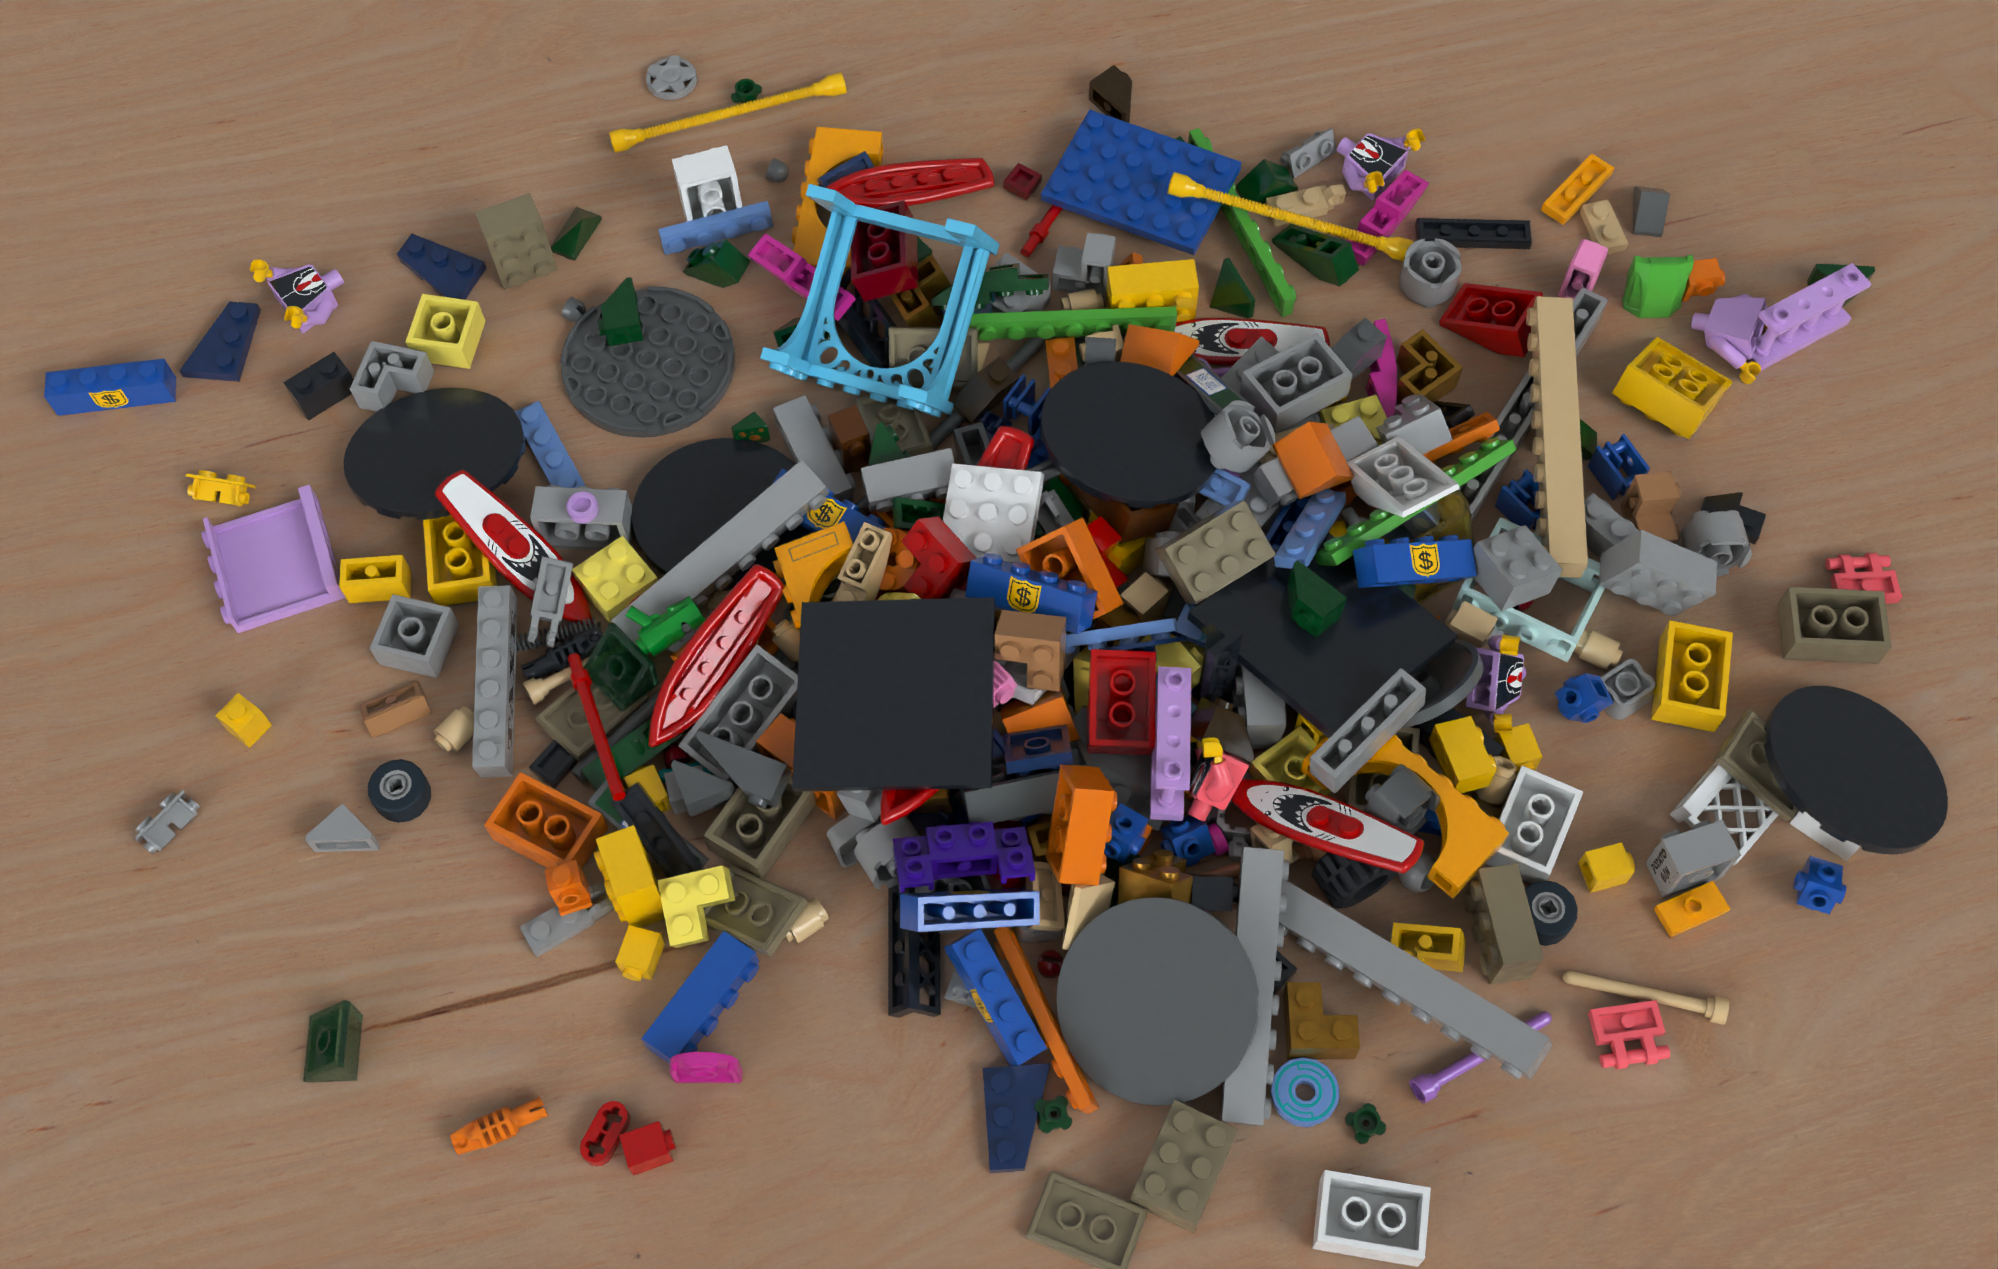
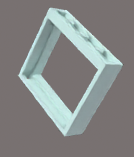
(1528, 628)

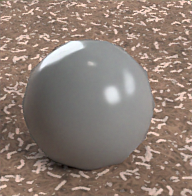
(1416, 877)

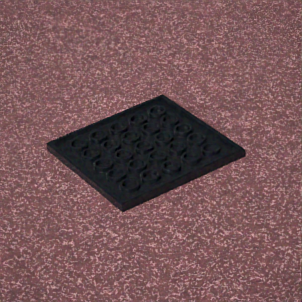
(1347, 662)
(895, 695)

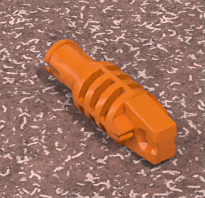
(496, 1126)

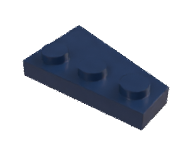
(445, 269)
(225, 345)
(1012, 1113)

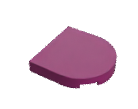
(705, 1068)

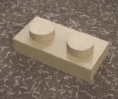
(1603, 226)
(1050, 898)

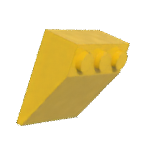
(1671, 387)

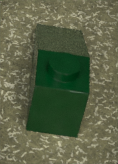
(1320, 254)

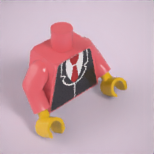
(1214, 777)

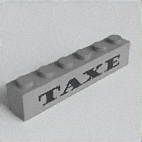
(495, 681)

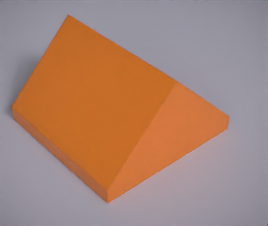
(1157, 348)
(1312, 459)
(1046, 712)

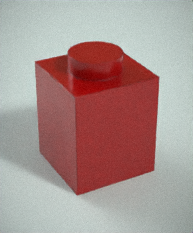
(647, 1147)

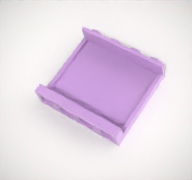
(273, 563)

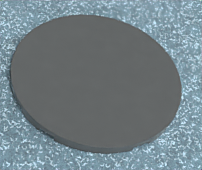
(654, 382)
(1157, 1001)

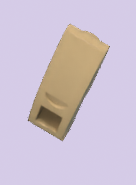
(864, 565)

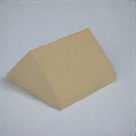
(1084, 905)

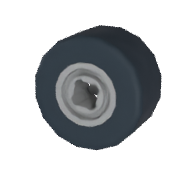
(405, 801)
(1555, 925)

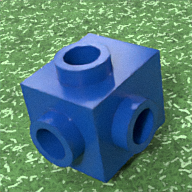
(1583, 698)
(1126, 833)
(1187, 839)
(1819, 885)

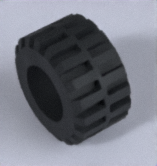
(1347, 880)

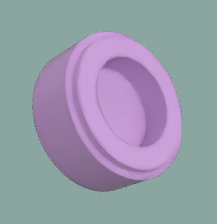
(582, 507)

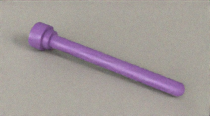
(1427, 1085)

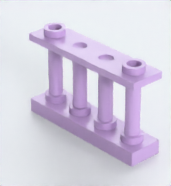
(1807, 315)
(1172, 744)

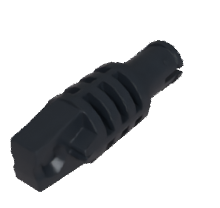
(557, 657)

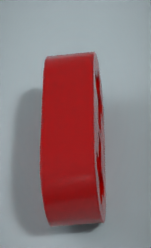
(598, 1129)

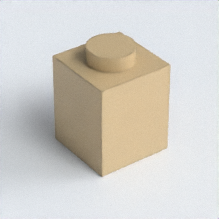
(1471, 624)

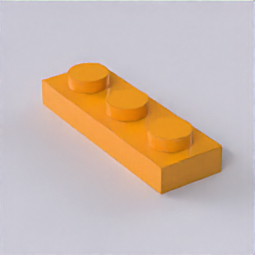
(1577, 189)

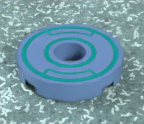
(1310, 1073)

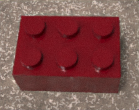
(884, 258)

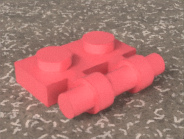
(1873, 580)
(1629, 1023)

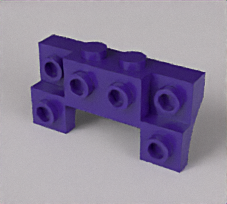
(962, 852)

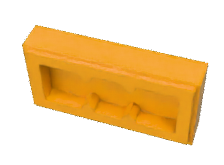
(1691, 909)

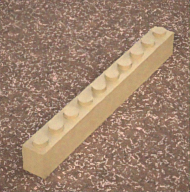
(1557, 433)

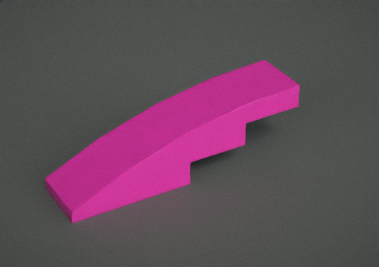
(1389, 212)
(794, 271)
(1383, 374)

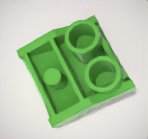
(1656, 285)

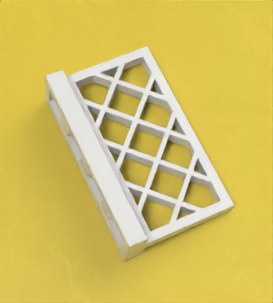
(1708, 790)

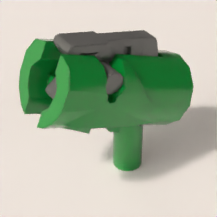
(669, 629)

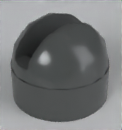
(777, 171)
(573, 309)

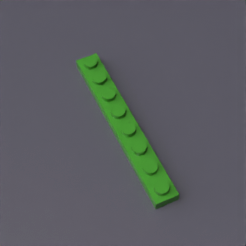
(1253, 245)
(1069, 322)
(1382, 522)

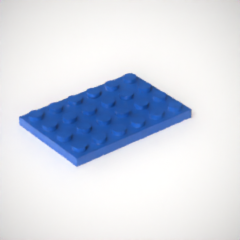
(1123, 180)

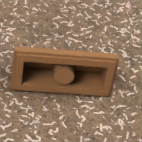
(395, 709)

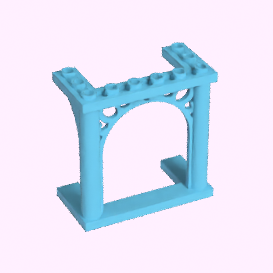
(803, 349)

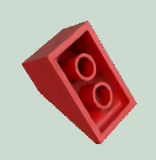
(1491, 317)
(1121, 702)

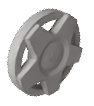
(671, 76)

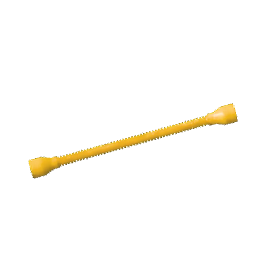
(624, 139)
(1184, 186)

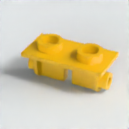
(207, 485)

